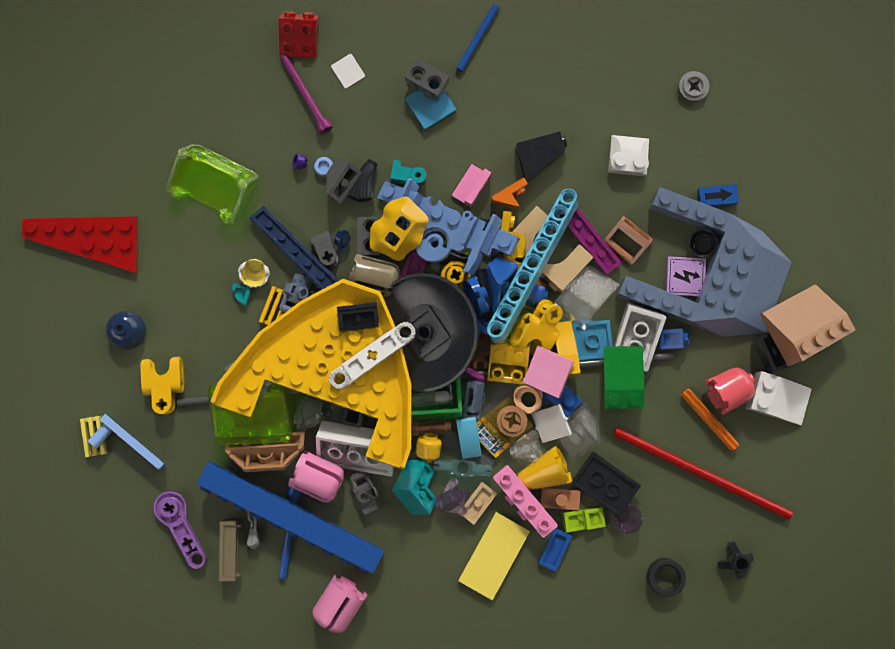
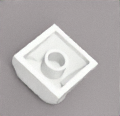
(628, 155)

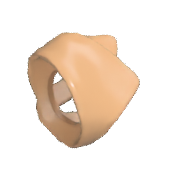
(520, 390)

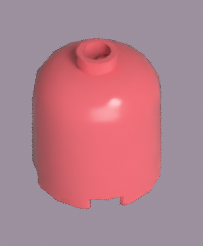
(731, 389)

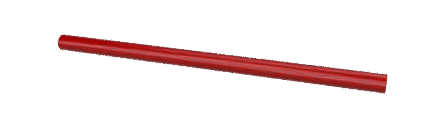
(702, 473)

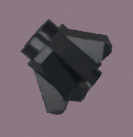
(736, 561)

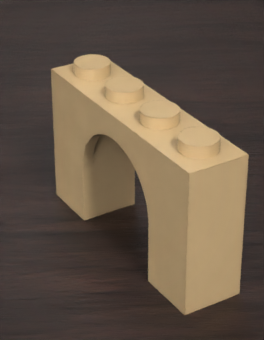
(558, 274)

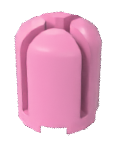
(317, 477)
(338, 604)

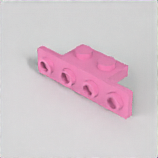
(527, 504)

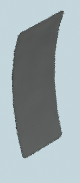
(452, 441)

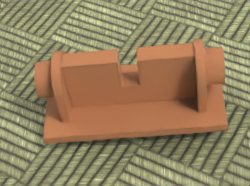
(435, 427)

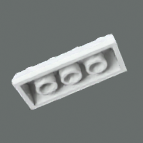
(348, 447)

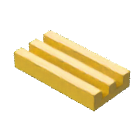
(268, 304)

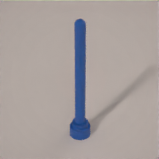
(294, 496)

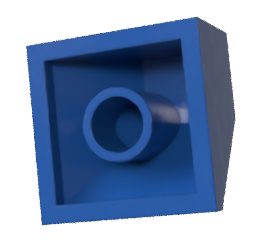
(499, 277)

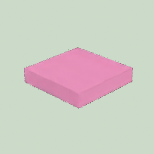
(548, 371)

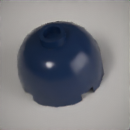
(126, 330)

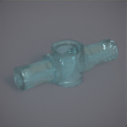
(473, 469)

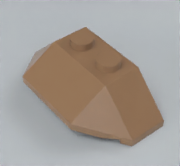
(266, 455)

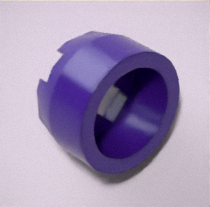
(299, 161)

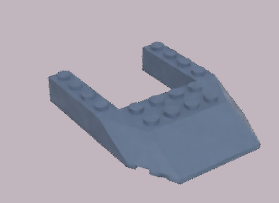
(740, 279)

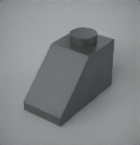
(341, 179)

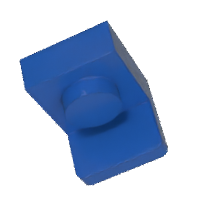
(674, 339)

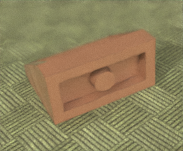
(633, 232)

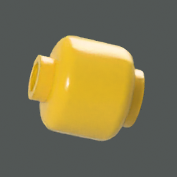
(428, 447)

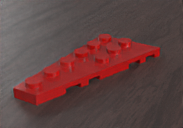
(97, 238)

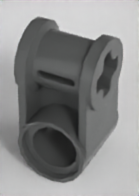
(324, 247)

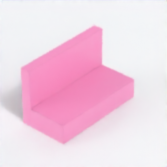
(471, 185)

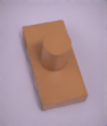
(560, 498)

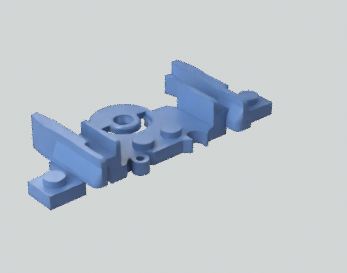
(460, 231)

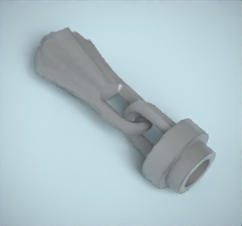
(253, 538)

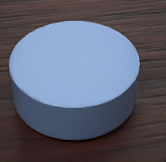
(322, 166)

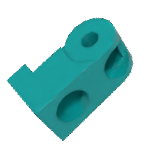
(401, 174)

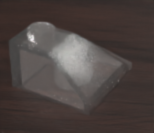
(584, 432)

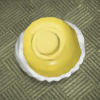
(253, 273)

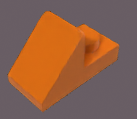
(506, 197)

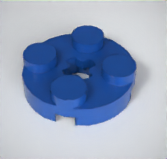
(476, 295)

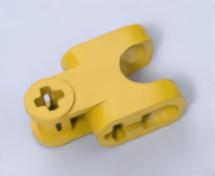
(538, 327)
(162, 387)

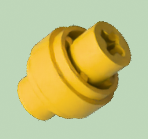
(452, 268)

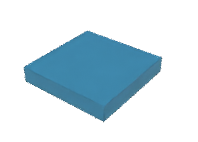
(430, 111)
(591, 342)

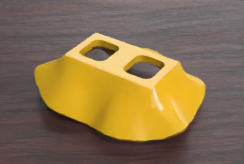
(409, 238)

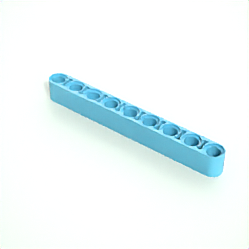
(533, 274)

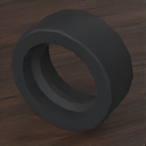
(677, 588)

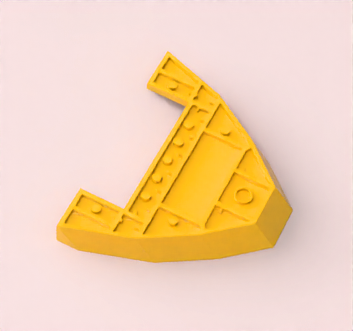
(303, 351)

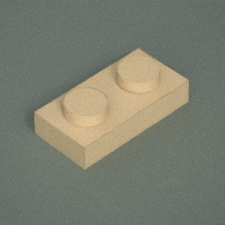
(478, 502)

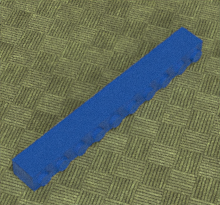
(290, 517)

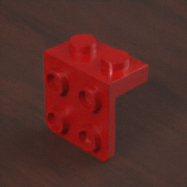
(298, 34)

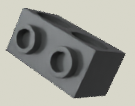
(430, 76)
(363, 236)

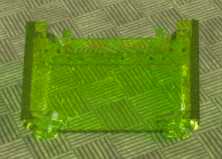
(211, 180)
(269, 422)

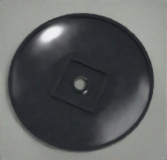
(451, 323)

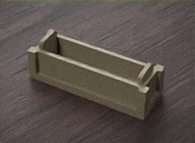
(229, 550)

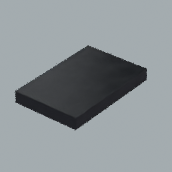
(606, 484)

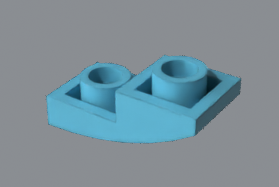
(468, 438)

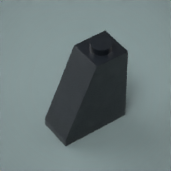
(539, 153)

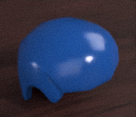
(536, 296)

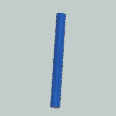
(477, 38)

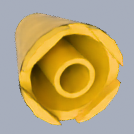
(547, 471)

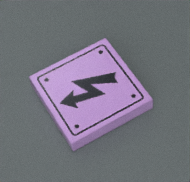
(685, 275)

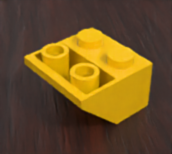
(508, 363)

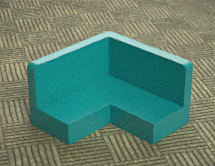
(413, 488)

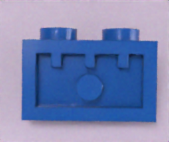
(569, 400)

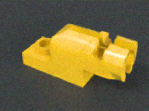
(507, 223)

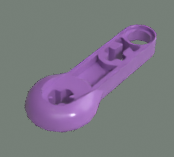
(179, 525)

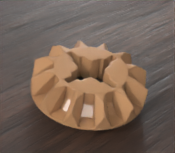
(519, 417)

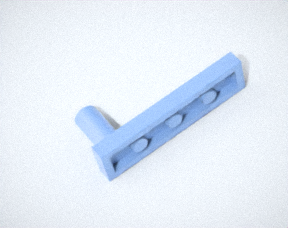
(110, 426)

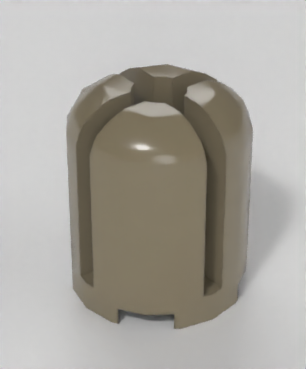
(374, 273)

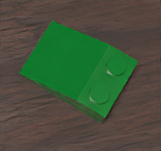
(624, 377)

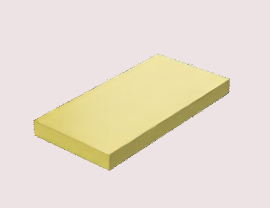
(494, 555)

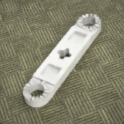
(359, 363)

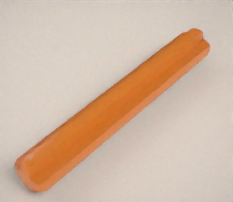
(710, 419)

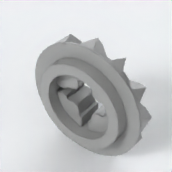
(692, 77)

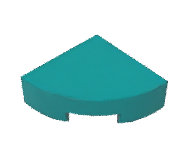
(241, 293)

